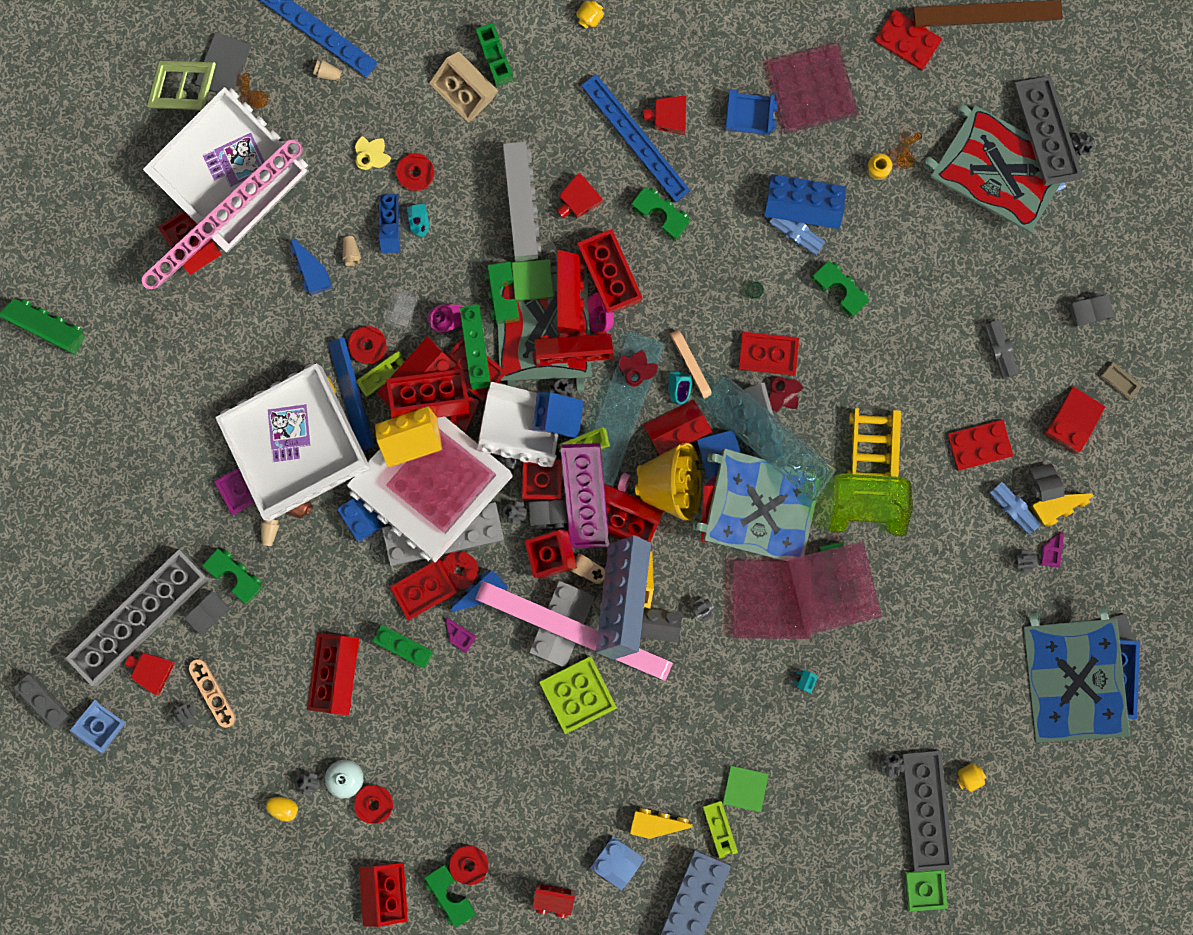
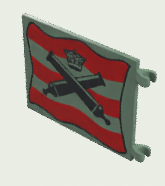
(994, 168)
(538, 319)

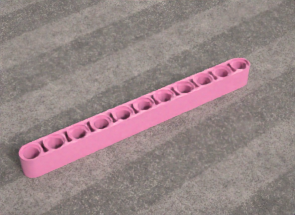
(213, 218)
(565, 627)

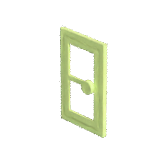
(181, 101)

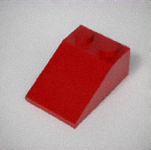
(176, 229)
(1074, 421)
(554, 900)

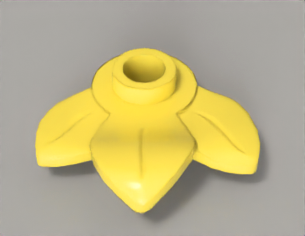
(373, 151)

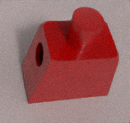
(669, 115)
(578, 198)
(150, 671)

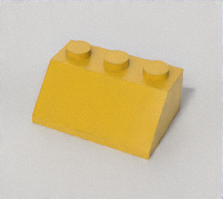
(408, 436)

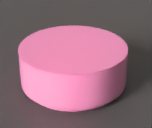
(624, 481)

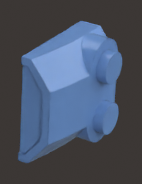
(97, 727)
(617, 863)

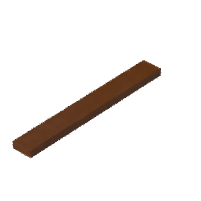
(987, 13)

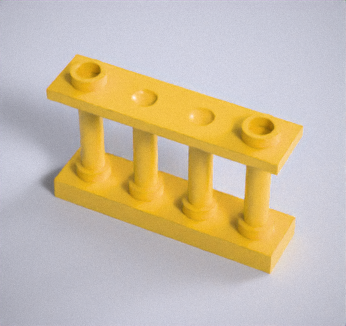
(891, 440)

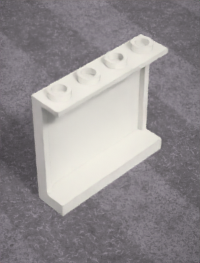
(509, 424)

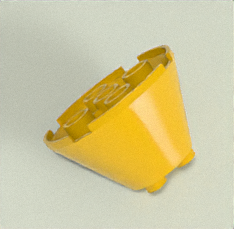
(671, 482)

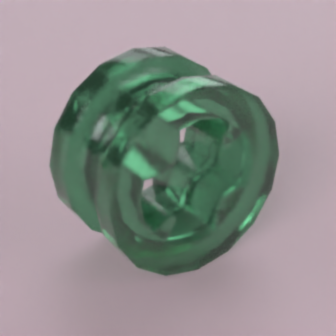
(755, 296)

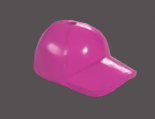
(597, 309)
(447, 314)

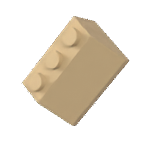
(463, 86)

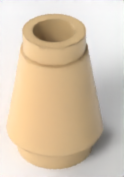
(326, 71)
(351, 254)
(269, 531)

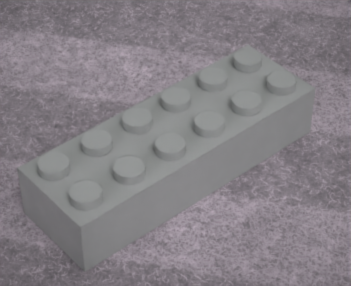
(520, 201)
(482, 531)

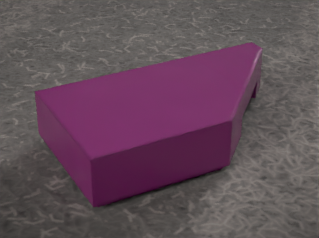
(1052, 552)
(459, 636)

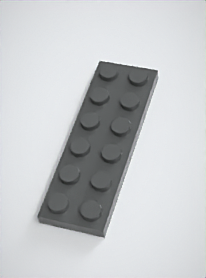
(1047, 130)
(927, 811)

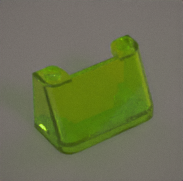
(871, 500)

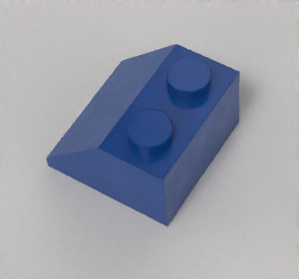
(360, 520)

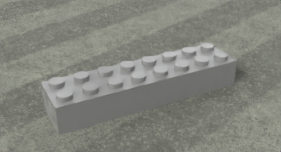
(137, 618)

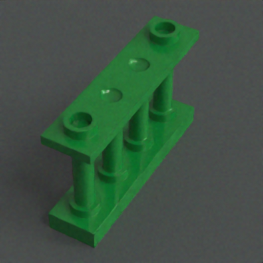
(475, 347)

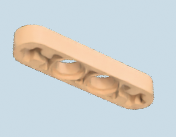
(691, 363)
(209, 695)

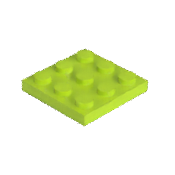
(578, 695)

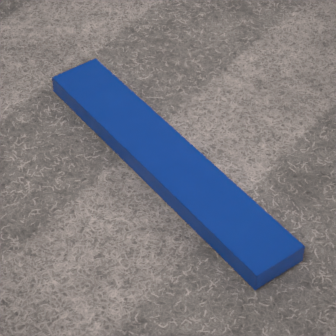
(351, 393)

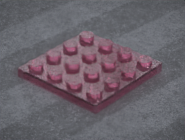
(812, 88)
(442, 483)
(834, 588)
(765, 602)

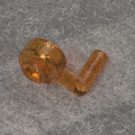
(256, 98)
(905, 157)

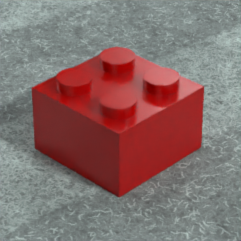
(542, 482)
(550, 554)

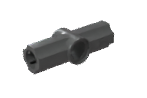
(1001, 349)

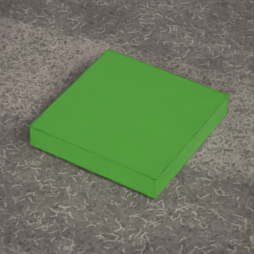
(532, 280)
(745, 788)
(926, 890)

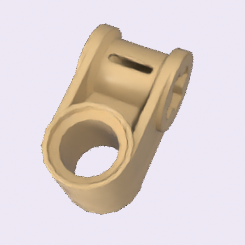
(586, 568)

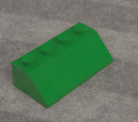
(43, 326)

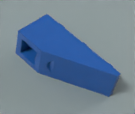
(389, 223)
(314, 272)
(469, 599)

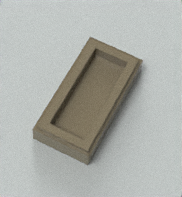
(1121, 381)

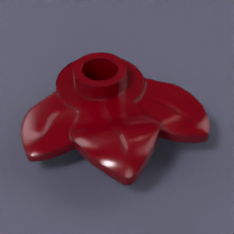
(638, 366)
(785, 396)

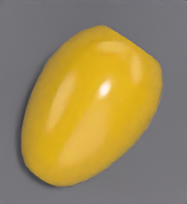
(282, 808)

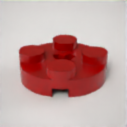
(407, 164)
(363, 335)
(463, 560)
(372, 815)
(458, 862)

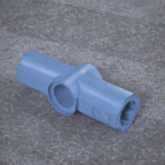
(799, 233)
(1015, 508)

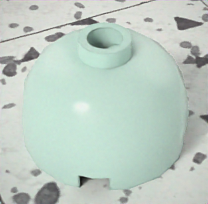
(350, 772)

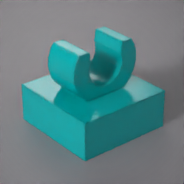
(807, 681)

